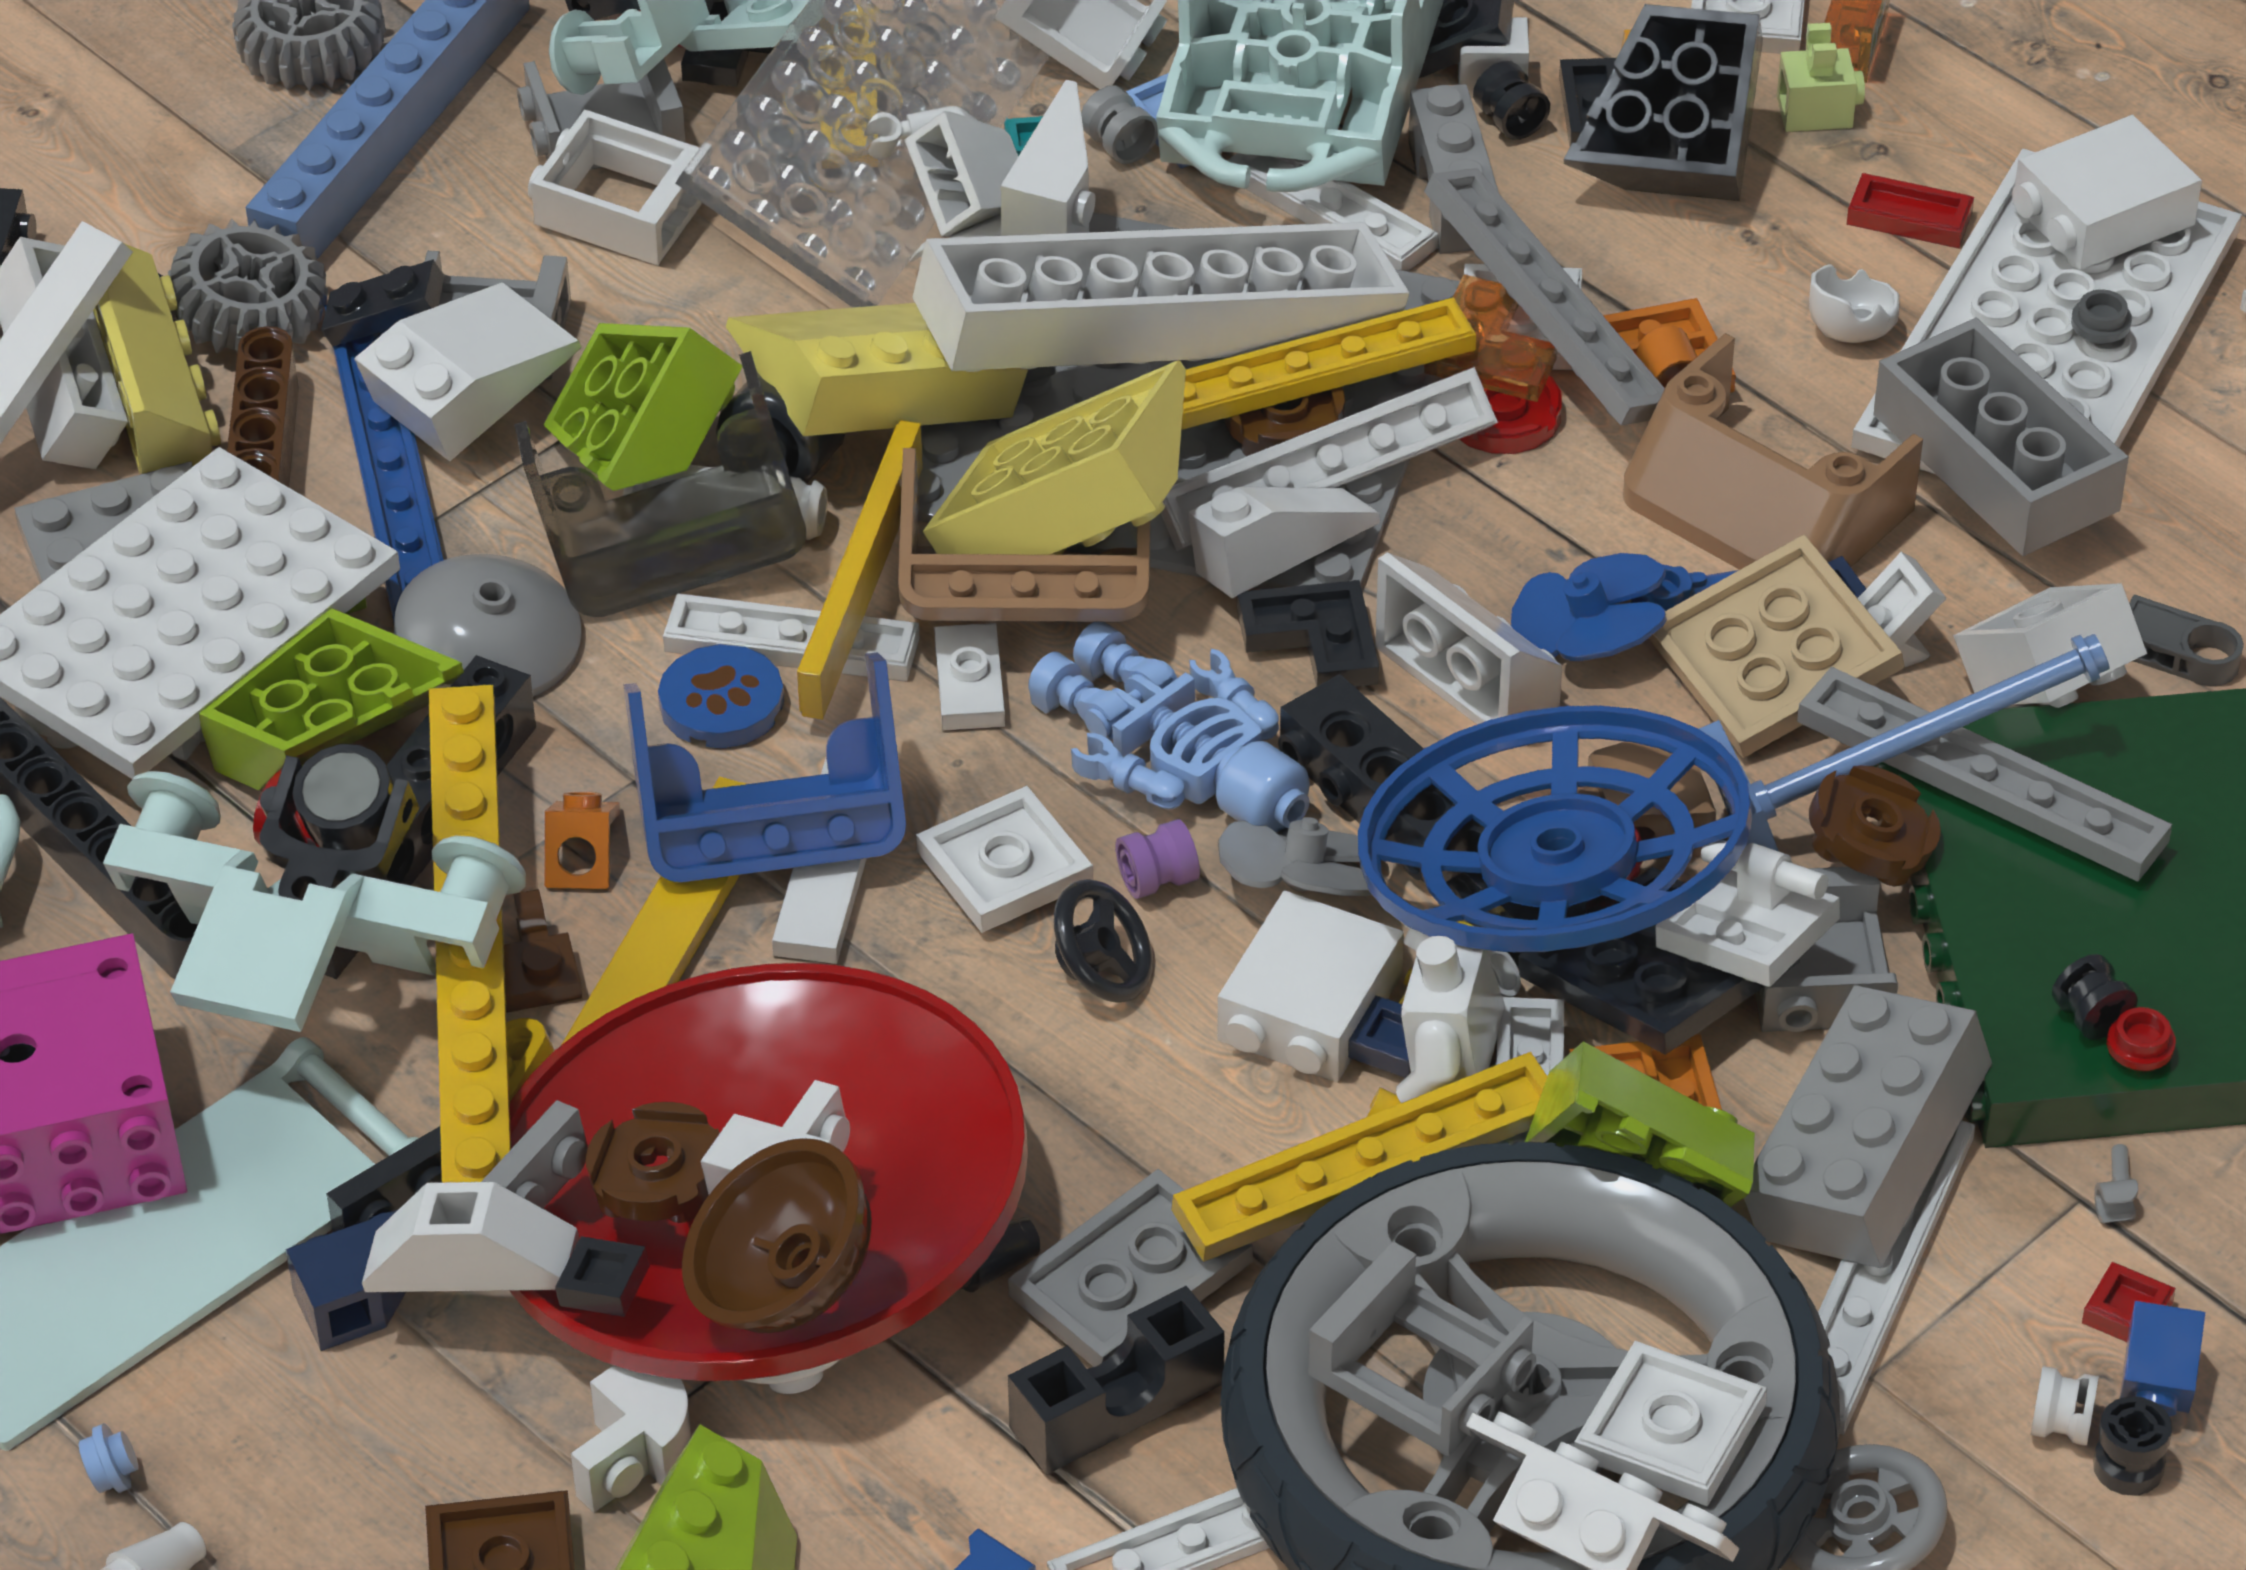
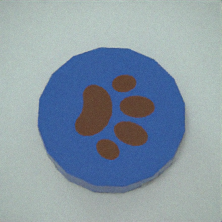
(721, 695)

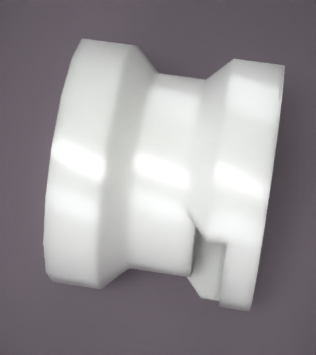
(2057, 1405)

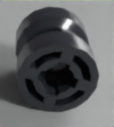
(1511, 100)
(2132, 1445)

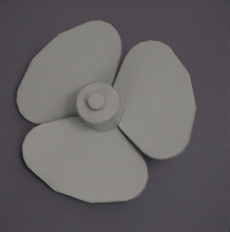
(1295, 855)

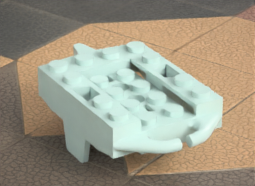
(1278, 82)

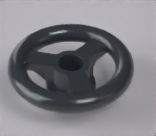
(1096, 945)

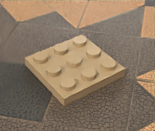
(1768, 638)

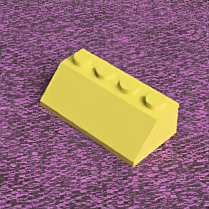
(151, 368)

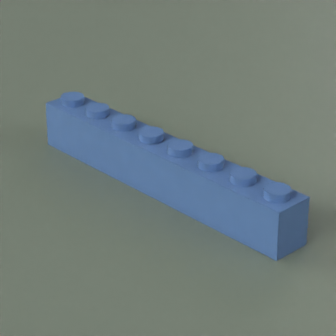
(381, 117)

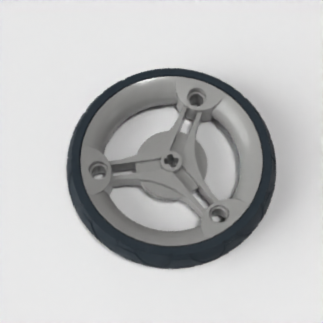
(1524, 1205)

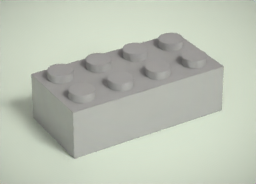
(2001, 436)
(1867, 1125)

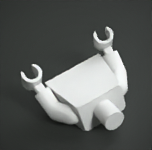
(957, 165)

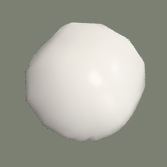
(1852, 308)

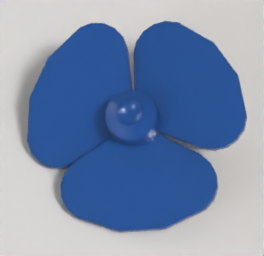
(1582, 613)

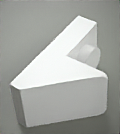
(1901, 603)

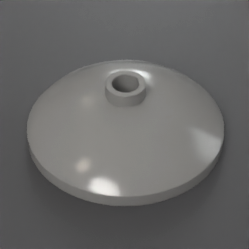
(493, 611)

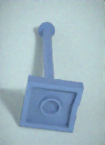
(2085, 659)

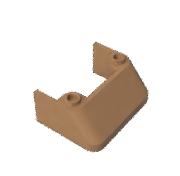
(1744, 496)
(1015, 585)

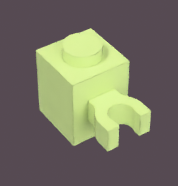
(1818, 84)

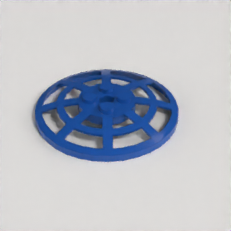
(1557, 844)

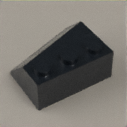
(1676, 105)

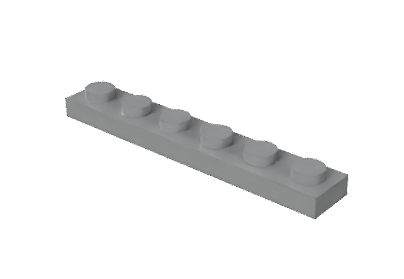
(1546, 294)
(1992, 777)

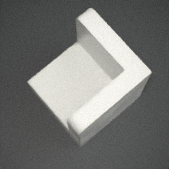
(1477, 59)

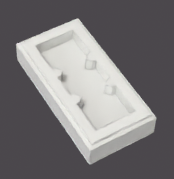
(969, 676)

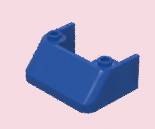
(773, 823)

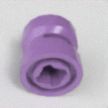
(1157, 858)

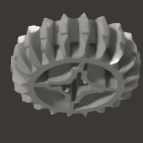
(308, 39)
(247, 281)

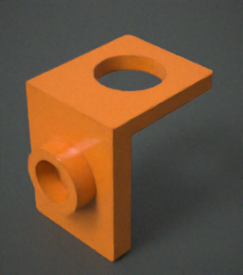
(583, 817)

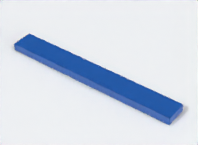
(389, 475)

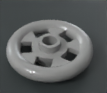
(1874, 1501)

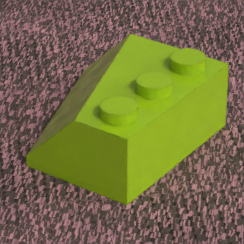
(642, 401)
(320, 692)
(1622, 1111)
(714, 1514)

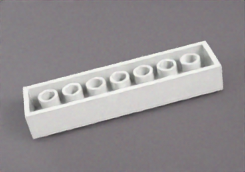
(1148, 293)

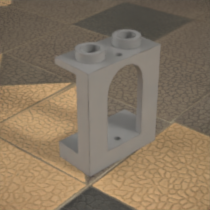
(1389, 1295)

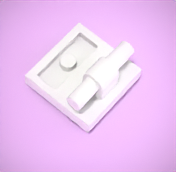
(1755, 916)

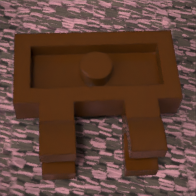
(539, 966)

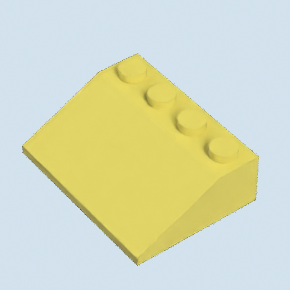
(868, 370)
(1070, 474)

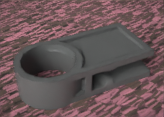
(2174, 633)

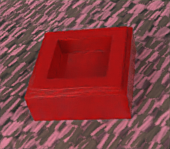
(2115, 1296)

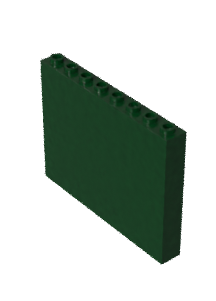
(2019, 909)

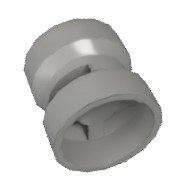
(1116, 122)

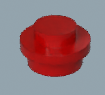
(2141, 1039)

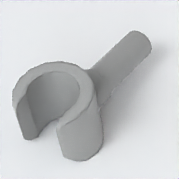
(2116, 1197)

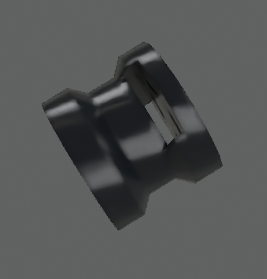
(2093, 995)

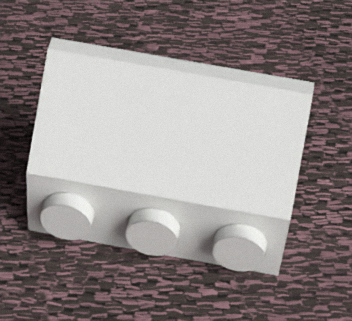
(1459, 645)

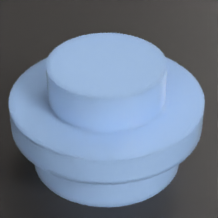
(108, 1459)

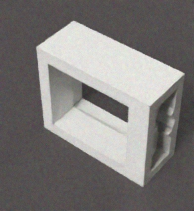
(626, 150)

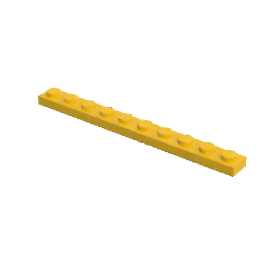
(468, 997)

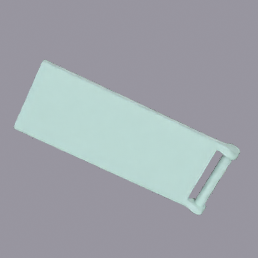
(120, 1283)

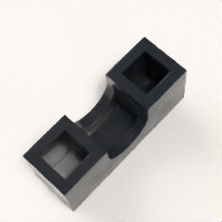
(1164, 1362)

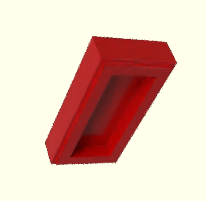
(1910, 210)

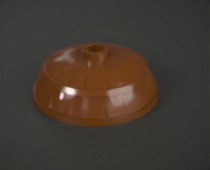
(778, 1238)

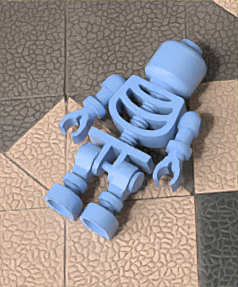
(1193, 745)

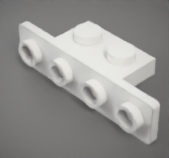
(1582, 1514)

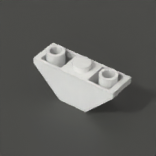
(468, 1241)

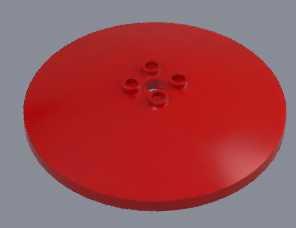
(929, 1133)

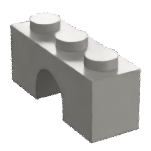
(1446, 139)

